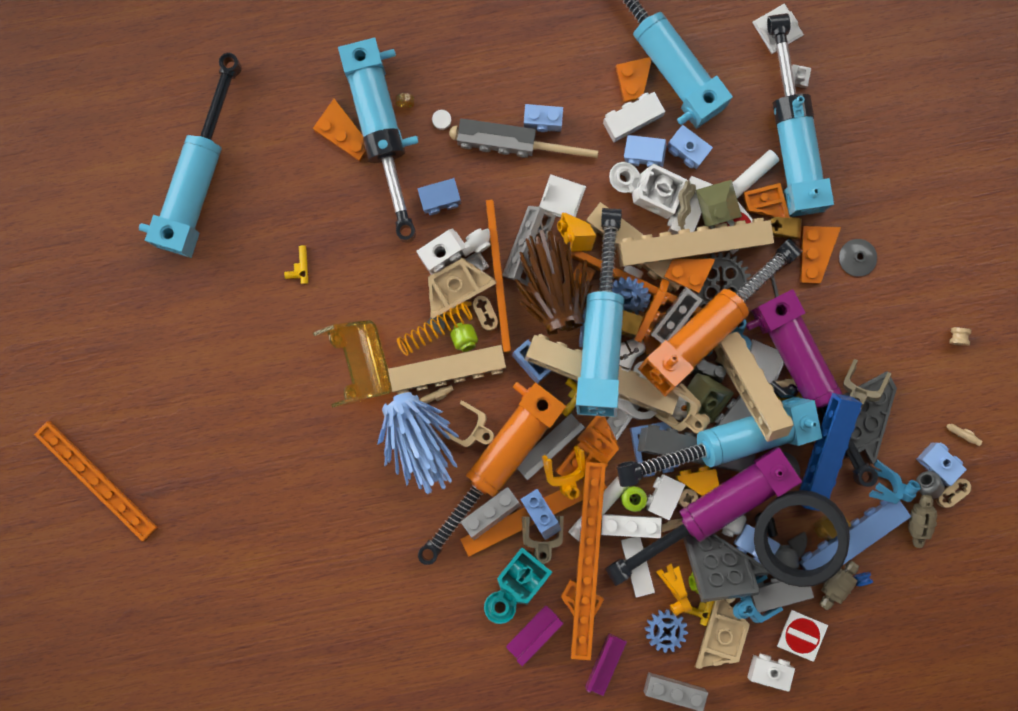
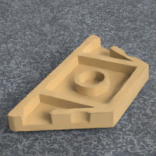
(455, 285)
(723, 637)

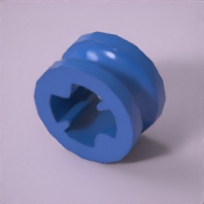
(863, 579)

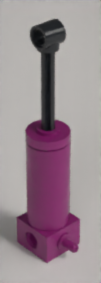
(804, 362)
(721, 506)

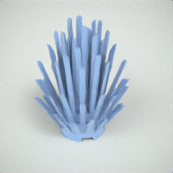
(415, 439)

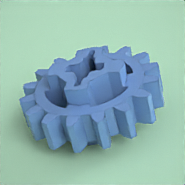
(635, 296)
(660, 635)

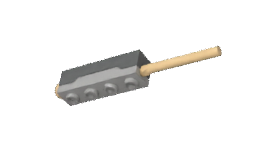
(506, 139)

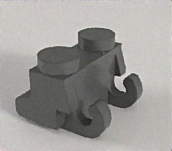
(711, 370)

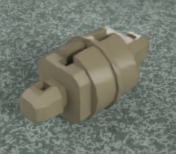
(922, 521)
(839, 586)

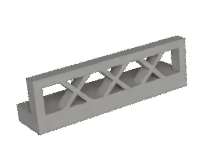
(531, 226)
(550, 445)

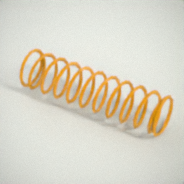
(431, 326)

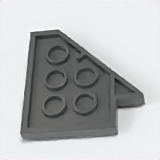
(872, 418)
(722, 569)

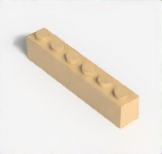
(655, 270)
(446, 369)
(754, 387)

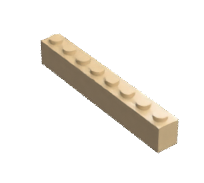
(695, 243)
(568, 363)

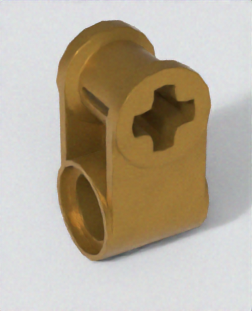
(786, 227)

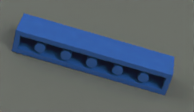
(831, 448)

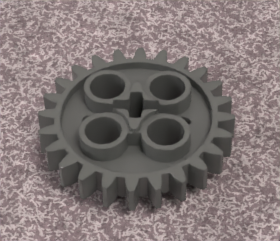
(735, 283)

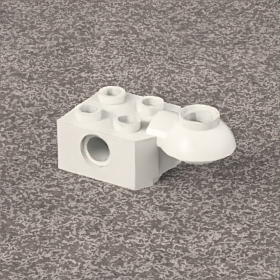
(652, 189)
(453, 247)

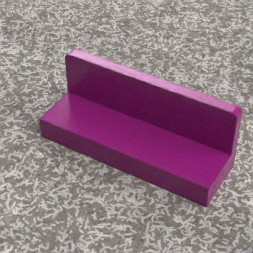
(534, 635)
(605, 664)

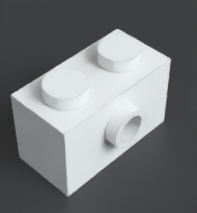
(665, 496)
(771, 672)

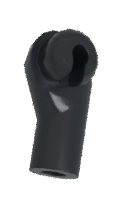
(784, 392)
(772, 530)

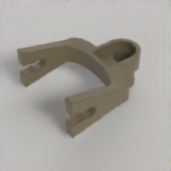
(860, 393)
(545, 547)

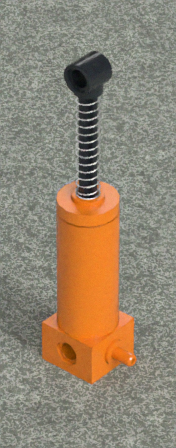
(711, 325)
(501, 457)

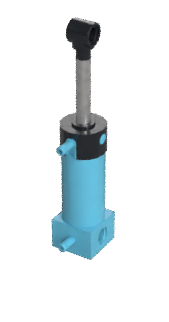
(794, 117)
(377, 119)

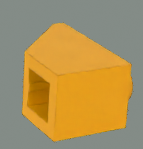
(577, 232)
(700, 481)

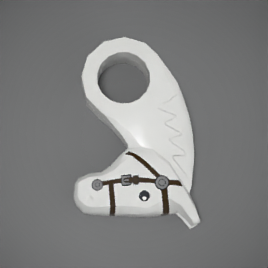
(628, 353)

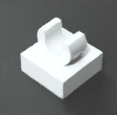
(801, 75)

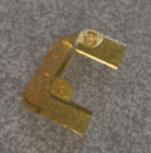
(364, 360)

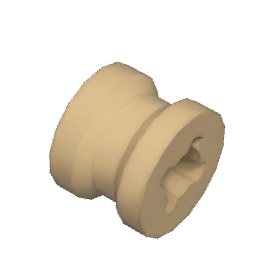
(960, 336)
(686, 496)

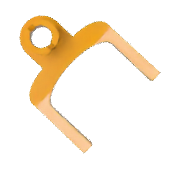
(566, 483)
(677, 588)

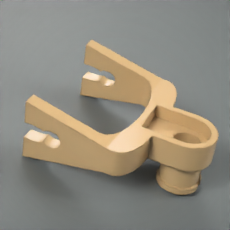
(693, 420)
(479, 431)

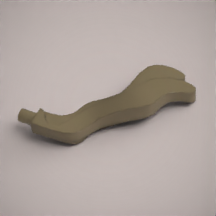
(684, 197)

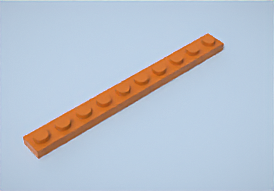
(588, 561)

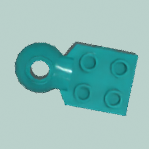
(518, 585)

